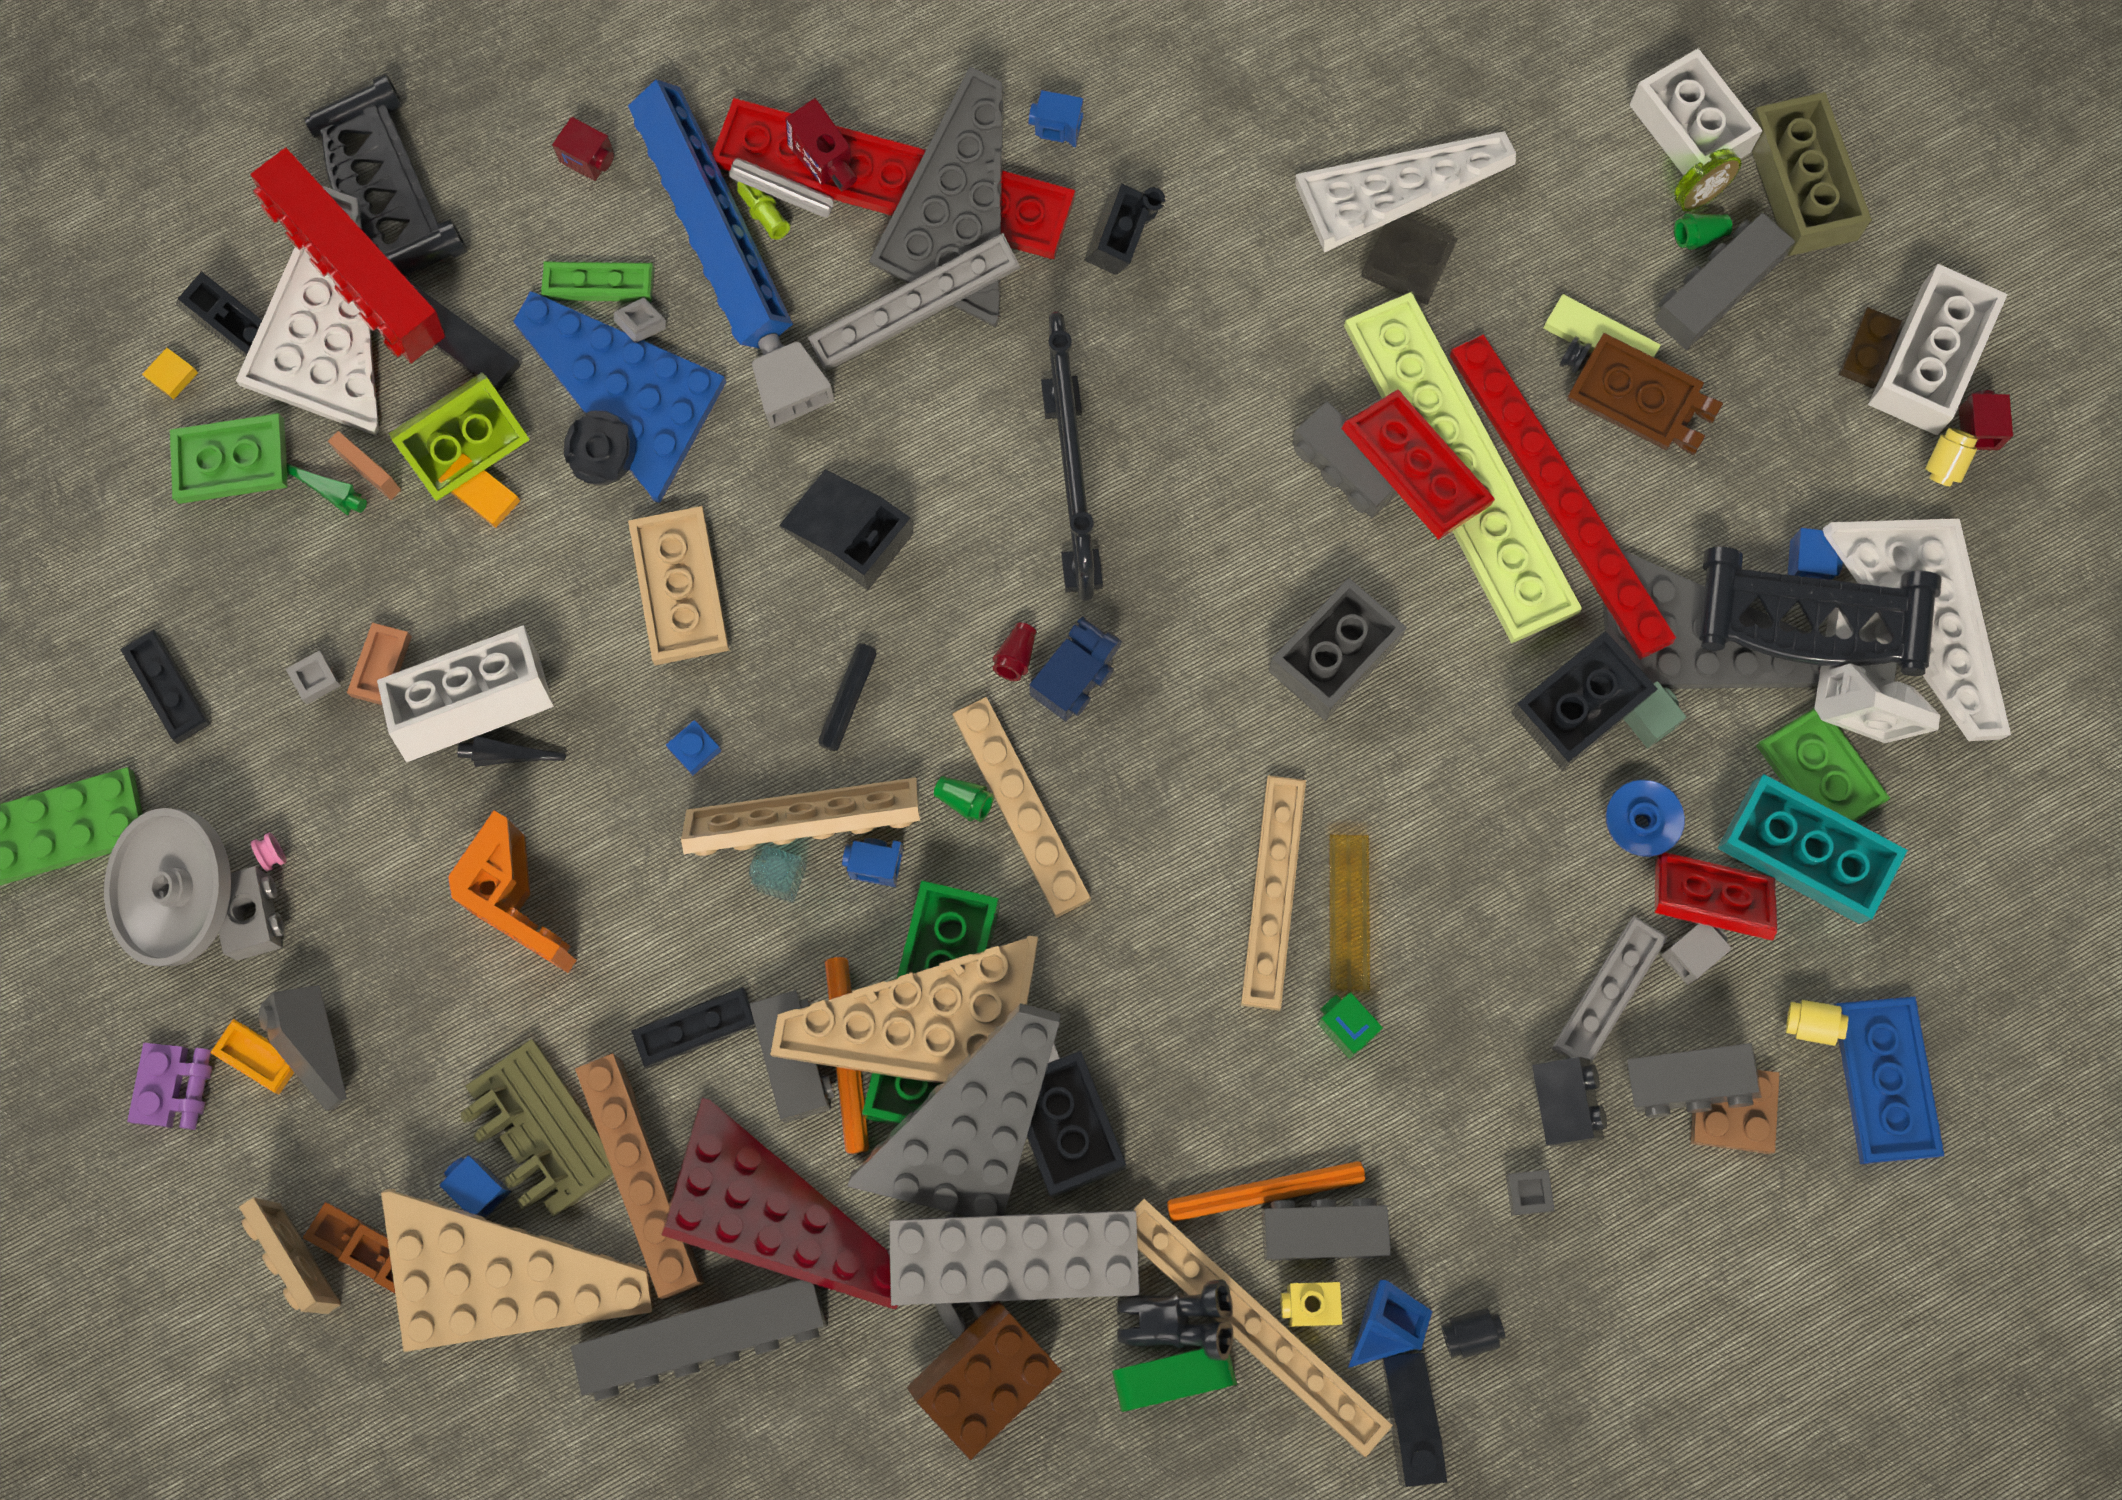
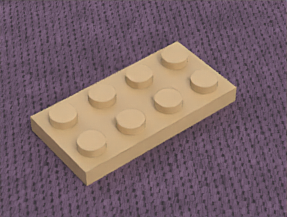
(678, 585)

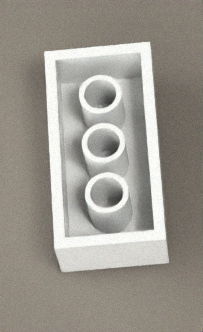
(1937, 349)
(464, 693)

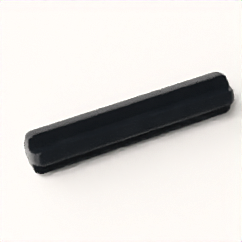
(847, 697)

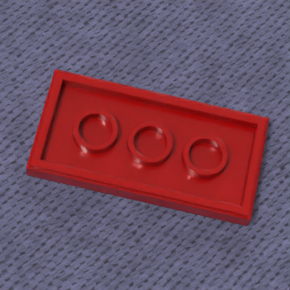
(1418, 464)

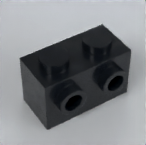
(1569, 1101)

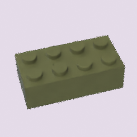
(1809, 174)

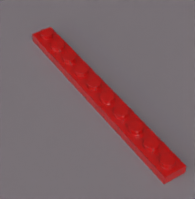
(1562, 498)

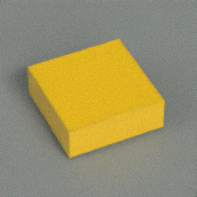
(170, 373)

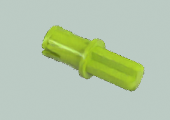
(763, 209)

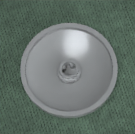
(167, 887)

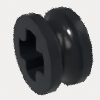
(1575, 354)

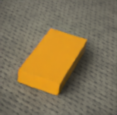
(483, 493)
(253, 1056)

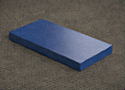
(1889, 1082)

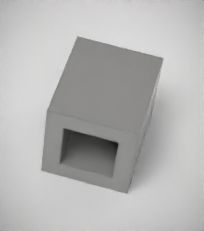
(1697, 951)

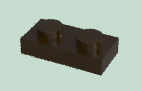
(1870, 347)

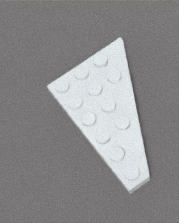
(315, 345)
(1960, 653)

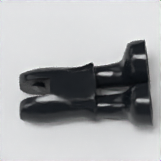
(1166, 1320)

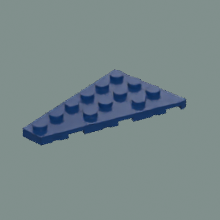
(647, 386)

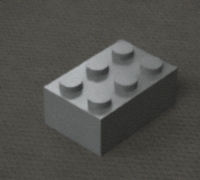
(1337, 649)

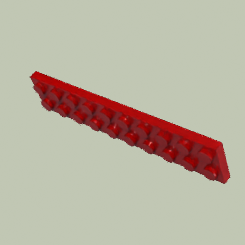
(1031, 209)

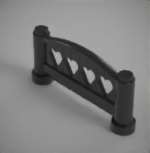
(368, 113)
(1904, 610)

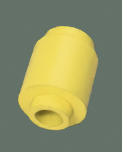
(1952, 457)
(1816, 1022)

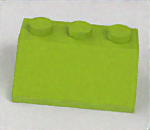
(466, 422)

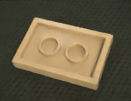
(288, 1257)

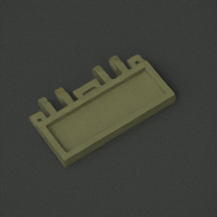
(545, 1125)

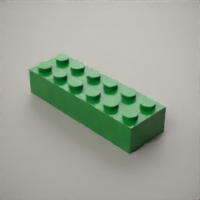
(942, 928)

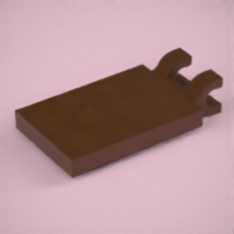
(1643, 395)

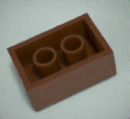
(983, 1380)

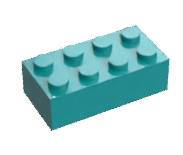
(1812, 849)

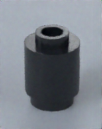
(1473, 1333)

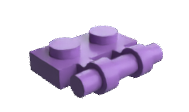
(160, 1082)

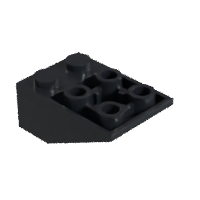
(849, 527)

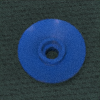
(1660, 809)

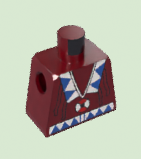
(820, 145)

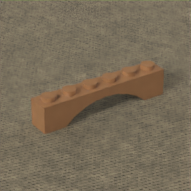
(636, 1174)

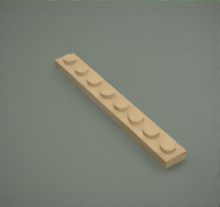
(1263, 1334)

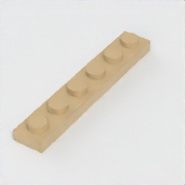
(1021, 807)

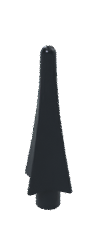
(492, 752)

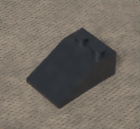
(1583, 700)

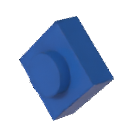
(693, 747)

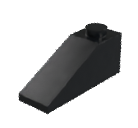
(219, 313)
(1414, 1421)

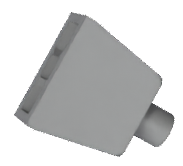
(788, 381)

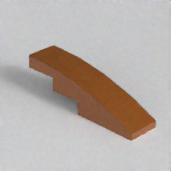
(352, 1243)

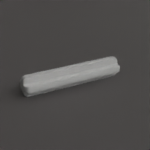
(781, 187)

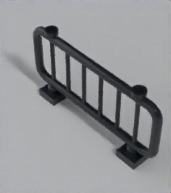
(1063, 402)

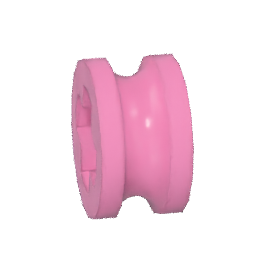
(268, 852)

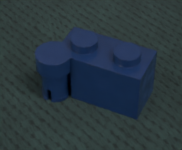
(1075, 670)

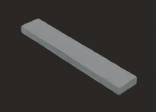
(914, 302)

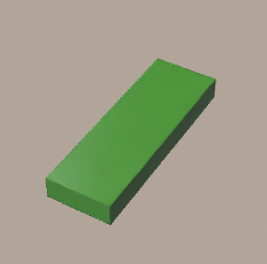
(597, 281)

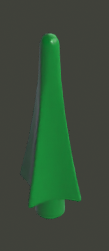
(337, 492)

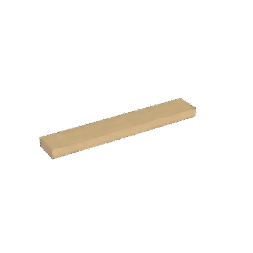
(1273, 893)

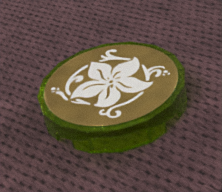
(1707, 181)

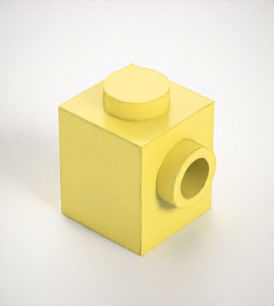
(1312, 1304)

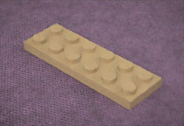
(800, 816)

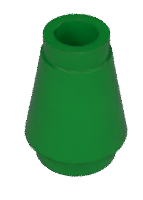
(1700, 229)
(964, 797)

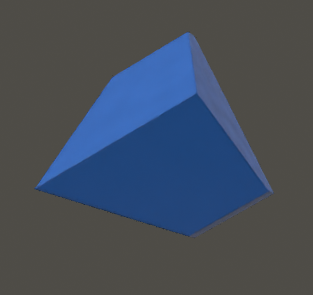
(1389, 1325)

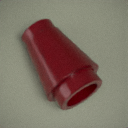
(1015, 653)

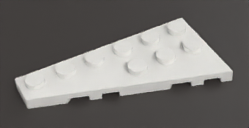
(1376, 191)

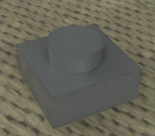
(1530, 1192)

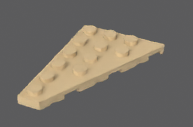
(914, 1023)
(485, 1280)

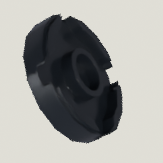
(599, 448)

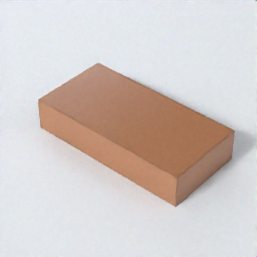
(364, 465)
(379, 658)

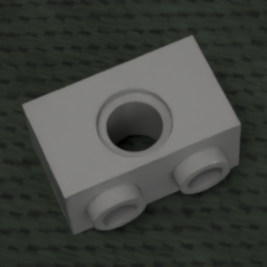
(263, 931)

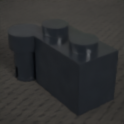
(1121, 226)

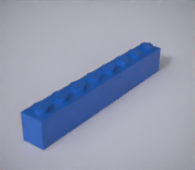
(709, 214)

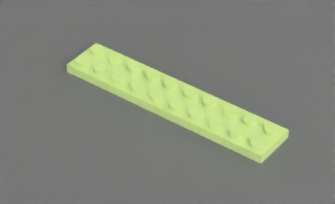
(1504, 538)

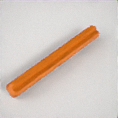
(848, 1080)
(1266, 1191)

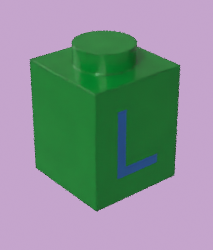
(1348, 1024)

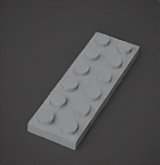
(1013, 1257)

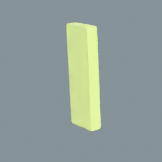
(1578, 320)

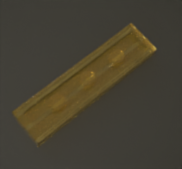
(1349, 913)

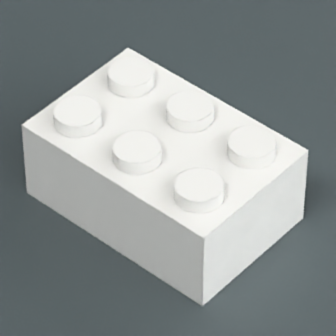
(1693, 112)

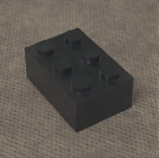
(1072, 1129)

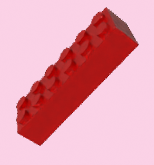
(346, 256)

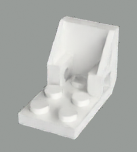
(1866, 696)

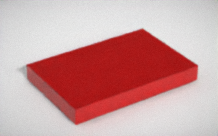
(1715, 895)

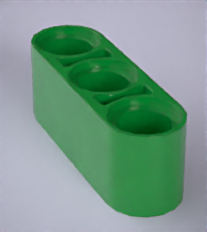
(1171, 1379)

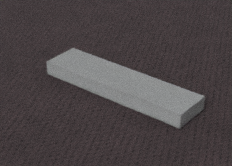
(1610, 991)

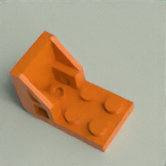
(498, 870)

